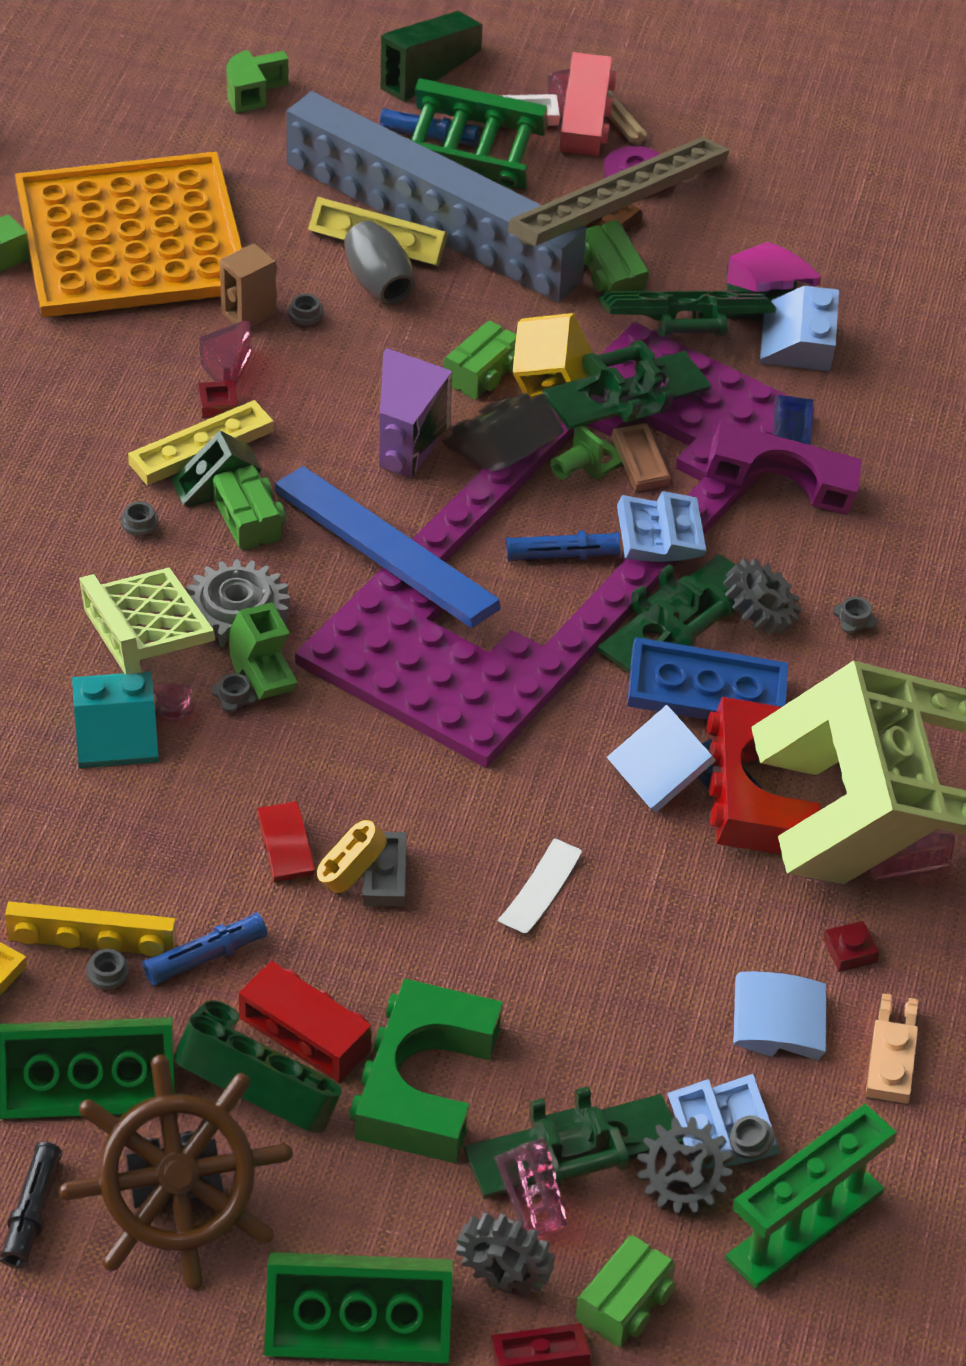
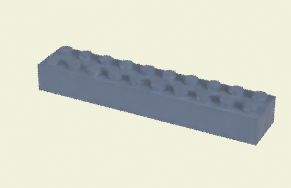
(428, 191)

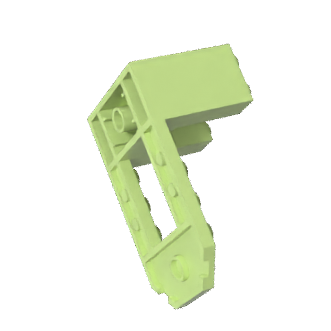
(876, 732)

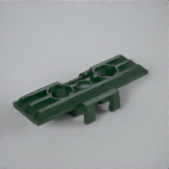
(707, 307)
(628, 397)
(673, 608)
(574, 1135)

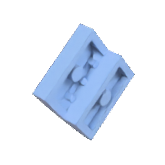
(661, 528)
(661, 759)
(780, 1013)
(721, 1108)

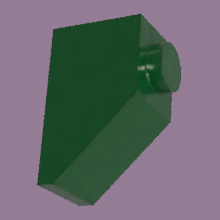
(218, 456)

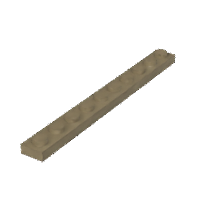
(616, 191)

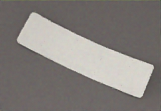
(541, 886)

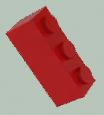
(305, 1021)

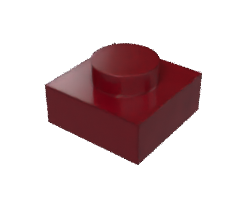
(217, 397)
(851, 946)

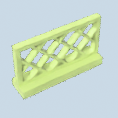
(119, 627)

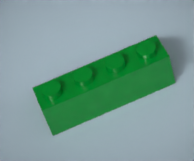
(60, 1064)
(358, 1307)

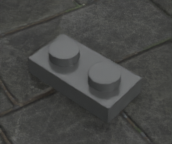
(386, 875)

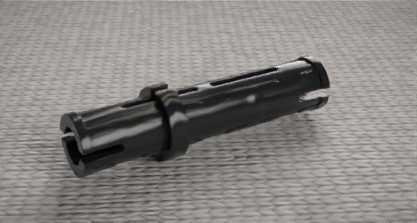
(27, 1219)

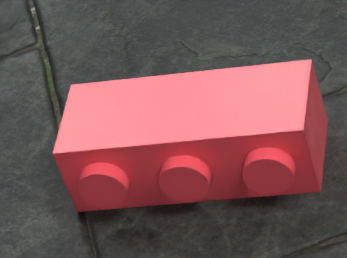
(587, 104)

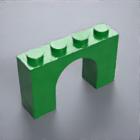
(422, 1020)

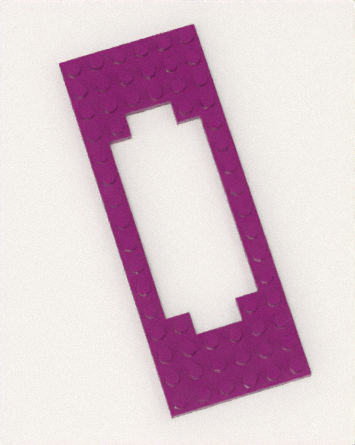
(480, 700)

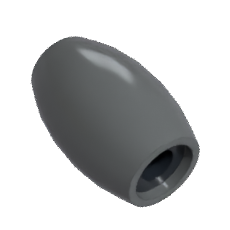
(379, 262)

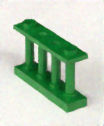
(485, 108)
(809, 1195)

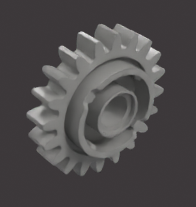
(233, 589)

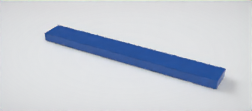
(388, 547)

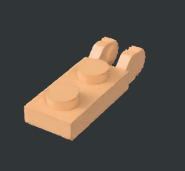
(892, 1053)

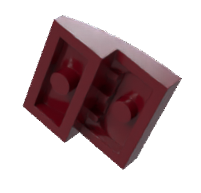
(542, 1347)

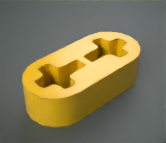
(351, 856)

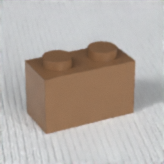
(248, 285)

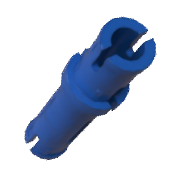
(439, 128)
(563, 546)
(220, 942)

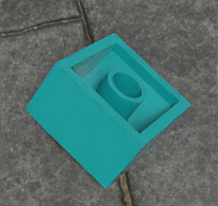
(115, 719)

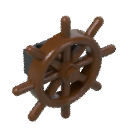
(175, 1172)

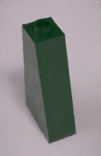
(427, 51)

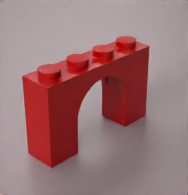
(742, 811)

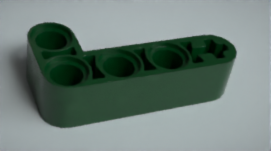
(277, 1083)

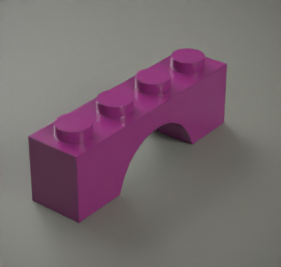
(825, 475)

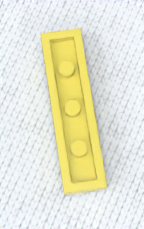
(418, 241)
(175, 451)

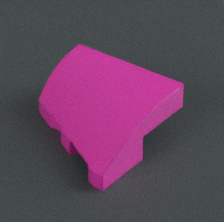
(769, 268)

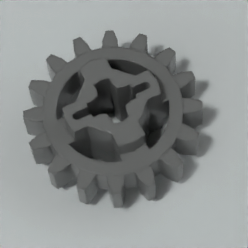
(762, 596)
(667, 1176)
(505, 1253)

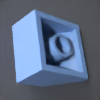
(801, 329)

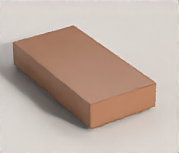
(641, 457)

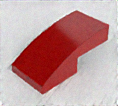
(285, 841)

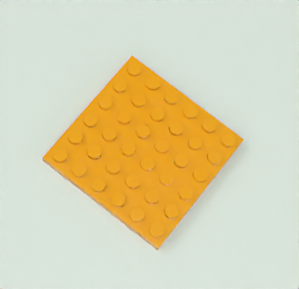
(127, 232)

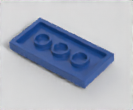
(697, 678)

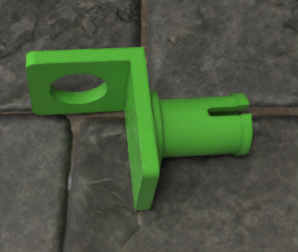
(586, 454)

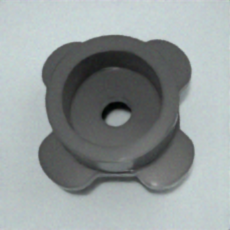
(855, 615)
(234, 692)

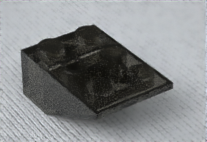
(505, 431)

